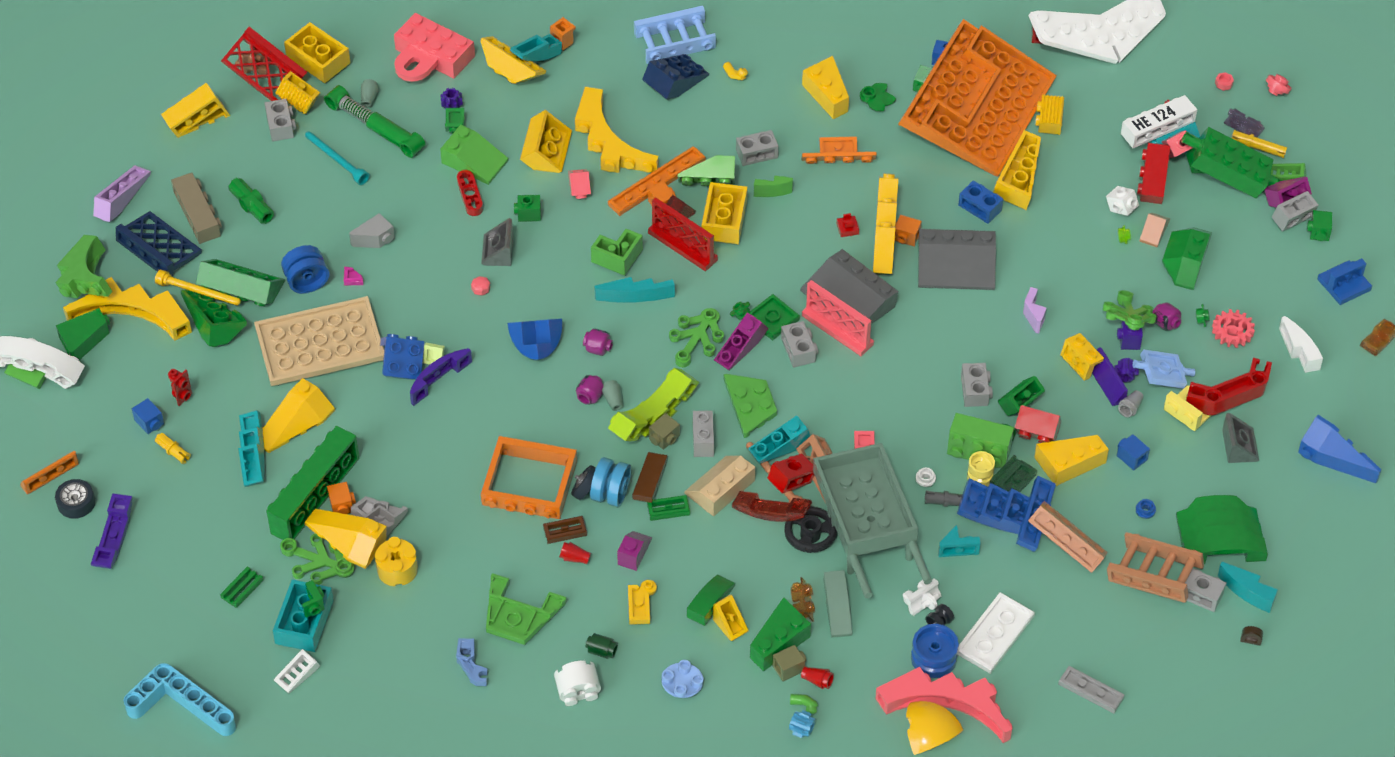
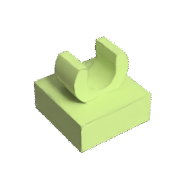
(432, 352)

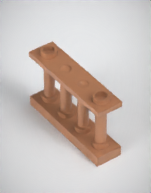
(1152, 583)

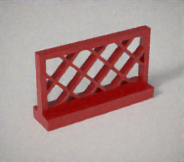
(270, 53)
(683, 243)

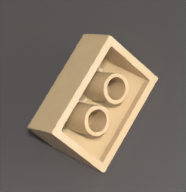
(722, 483)

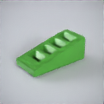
(1297, 169)

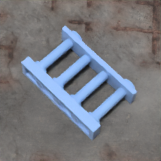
(673, 21)

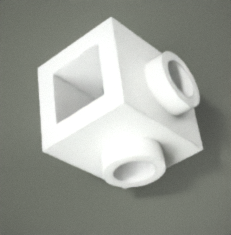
(1122, 200)

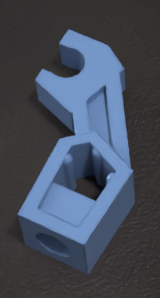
(473, 671)

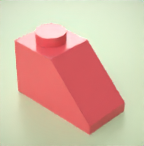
(579, 183)

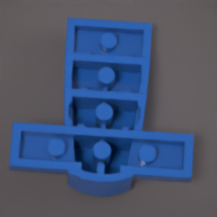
(1006, 509)

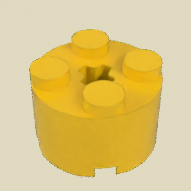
(396, 562)

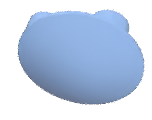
(682, 679)

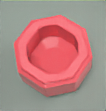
(1224, 81)
(480, 285)

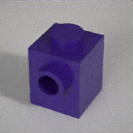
(1129, 338)

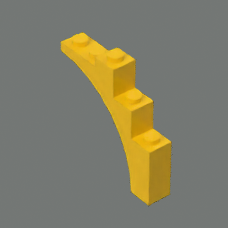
(601, 139)
(885, 224)
(135, 302)

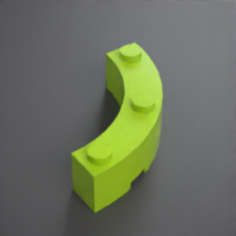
(636, 422)

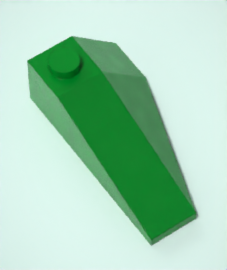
(213, 320)

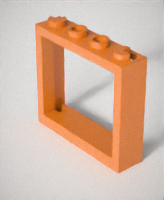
(532, 451)

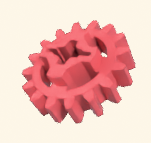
(1233, 328)

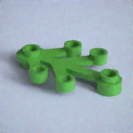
(1128, 314)
(708, 317)
(318, 560)

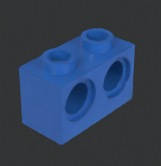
(980, 202)

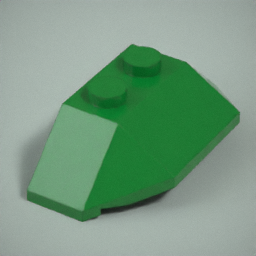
(1185, 255)

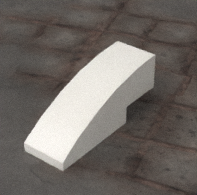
(1300, 345)

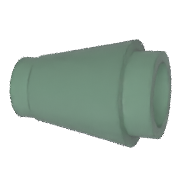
(368, 92)
(613, 394)

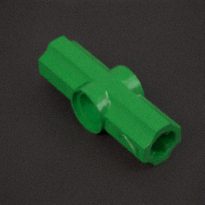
(251, 200)

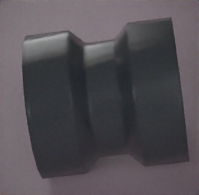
(942, 615)

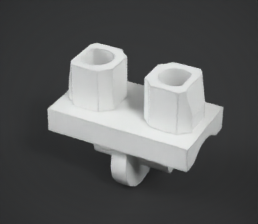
(923, 597)

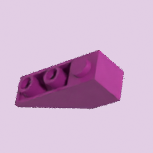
(741, 341)

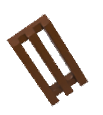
(565, 532)

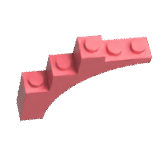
(949, 692)

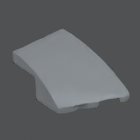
(380, 512)

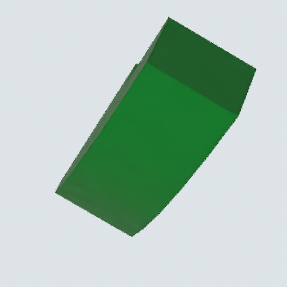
(702, 605)

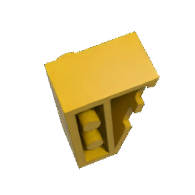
(194, 110)

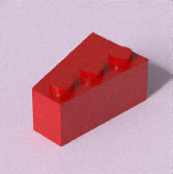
(1153, 173)

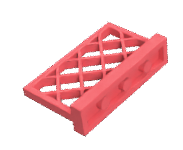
(853, 337)

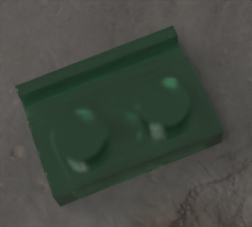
(1014, 475)

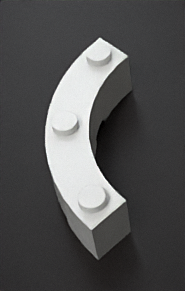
(32, 355)

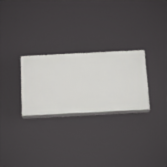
(995, 633)

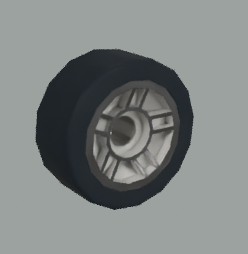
(75, 498)

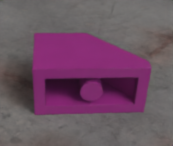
(1286, 190)
(633, 550)

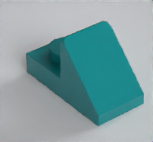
(952, 545)

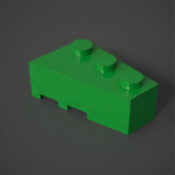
(781, 631)

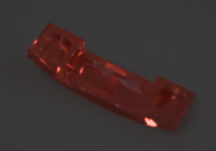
(770, 510)

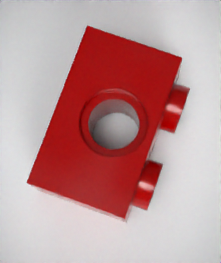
(791, 473)

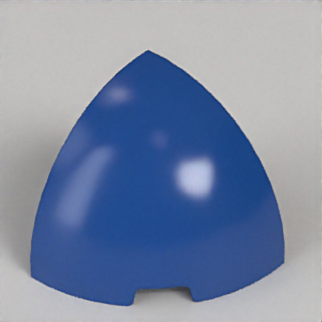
(536, 338)

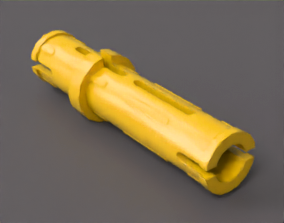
(1260, 144)

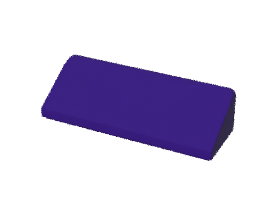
(1109, 380)

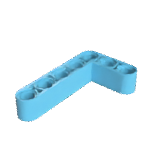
(184, 696)

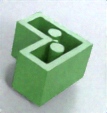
(617, 254)

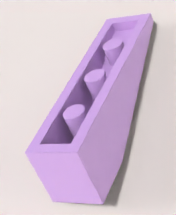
(117, 195)

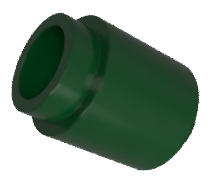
(601, 646)

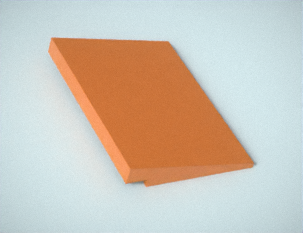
(978, 98)

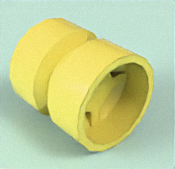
(981, 467)

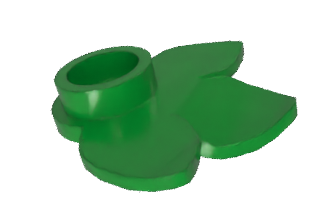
(877, 96)

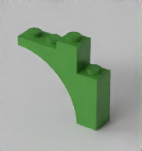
(79, 269)

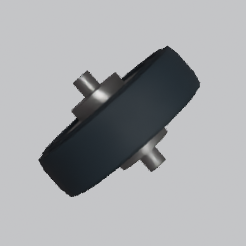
(583, 483)

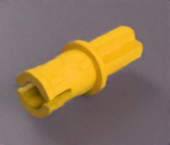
(172, 448)

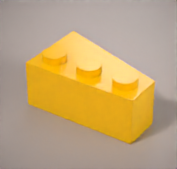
(827, 87)
(1070, 457)

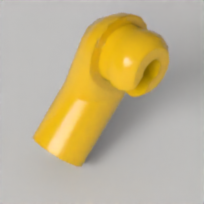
(735, 74)

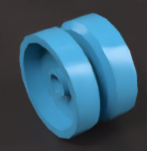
(610, 482)

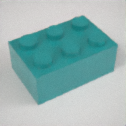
(292, 626)

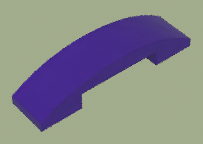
(456, 360)
(114, 531)

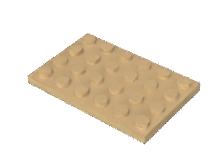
(319, 341)

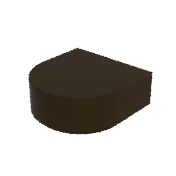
(1252, 635)

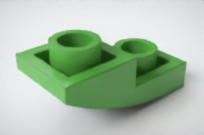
(779, 187)

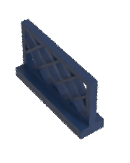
(146, 250)

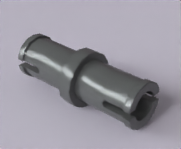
(944, 498)

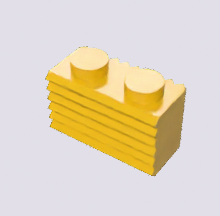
(297, 92)
(1050, 114)

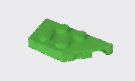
(750, 401)

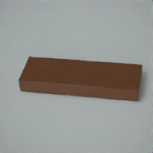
(650, 477)

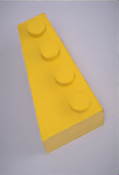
(1018, 174)

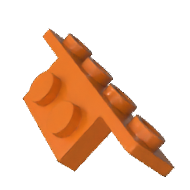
(838, 149)

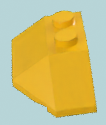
(507, 63)

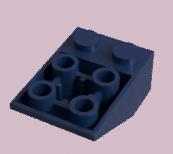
(673, 75)

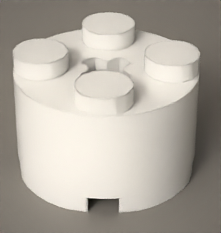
(577, 682)

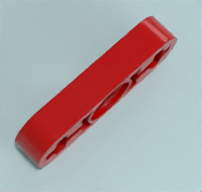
(467, 199)

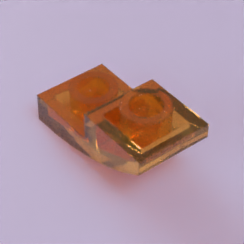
(1380, 337)

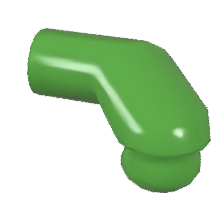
(799, 699)

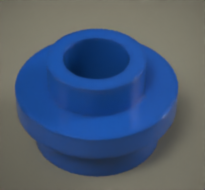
(1145, 504)

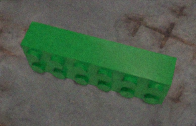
(308, 487)

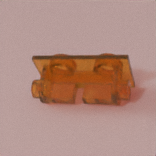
(802, 592)

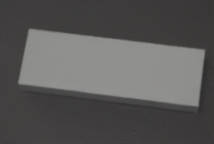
(1091, 689)

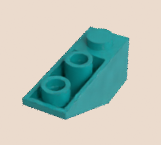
(780, 441)

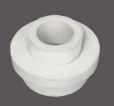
(925, 473)

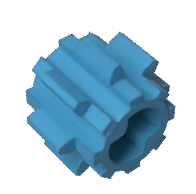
(802, 724)

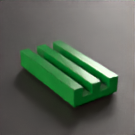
(668, 510)
(238, 586)

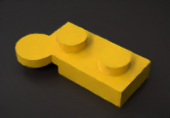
(639, 602)

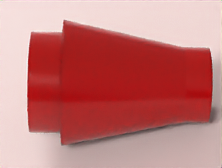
(573, 553)
(820, 677)

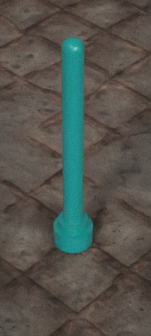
(359, 175)

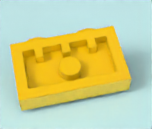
(1081, 355)

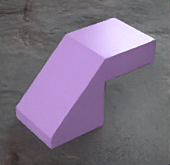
(1034, 313)

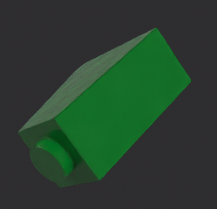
(83, 332)

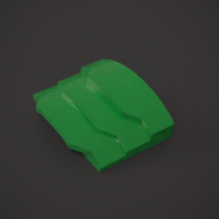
(1222, 527)

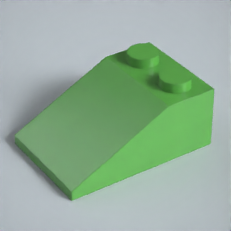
(474, 153)

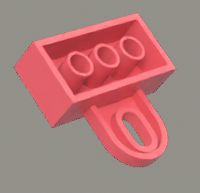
(432, 47)

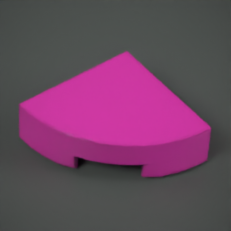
(352, 277)

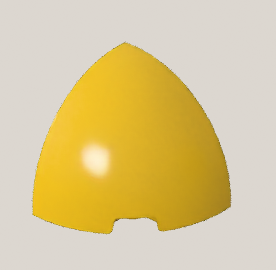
(930, 725)

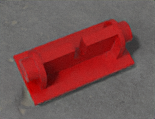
(180, 385)

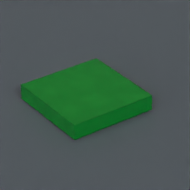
(774, 314)

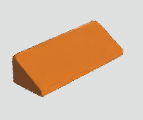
(50, 472)

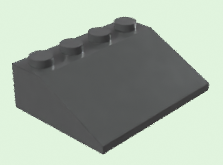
(956, 259)
(855, 286)

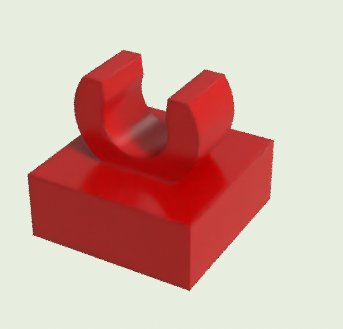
(847, 225)

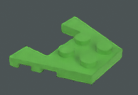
(516, 619)

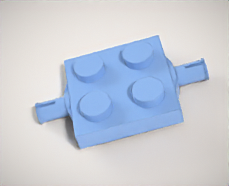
(1163, 368)

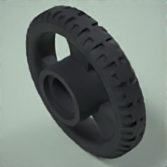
(811, 536)

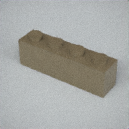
(196, 208)

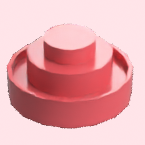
(1278, 84)

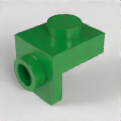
(454, 118)
(315, 604)

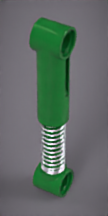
(408, 143)

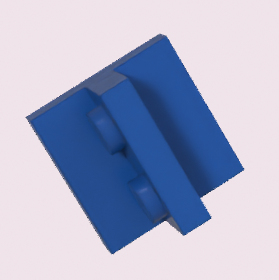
(1346, 281)

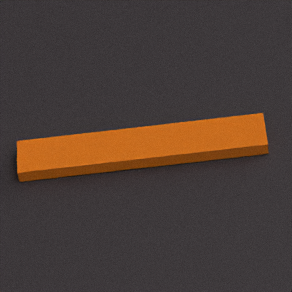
(667, 173)

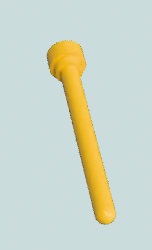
(164, 278)

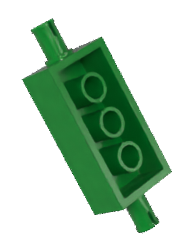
(1231, 162)

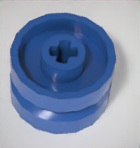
(305, 269)
(935, 650)

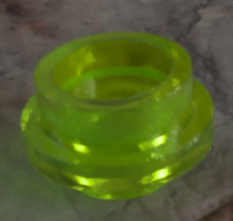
(1124, 234)

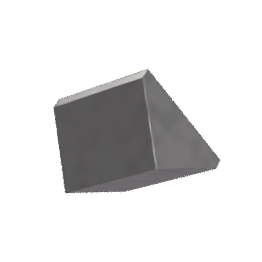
(498, 245)
(1239, 440)

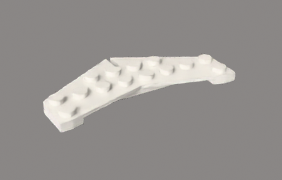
(1101, 36)

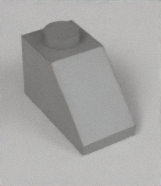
(372, 233)

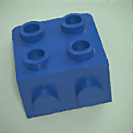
(402, 356)

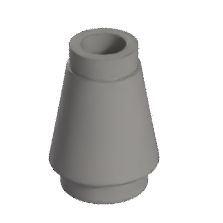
(1130, 404)

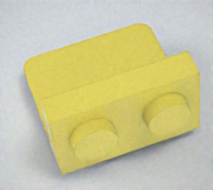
(1183, 411)

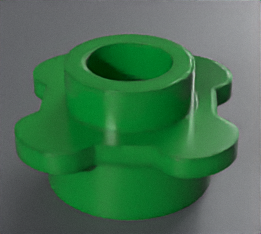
(740, 309)
(1202, 315)

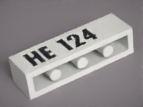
(1158, 121)

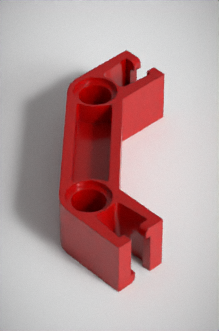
(1231, 392)

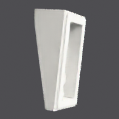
(291, 667)

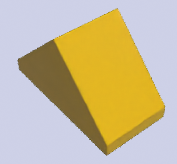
(729, 618)

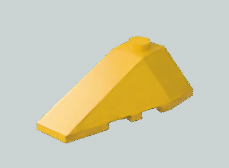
(298, 411)
(351, 535)

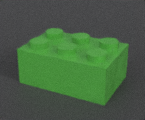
(975, 434)

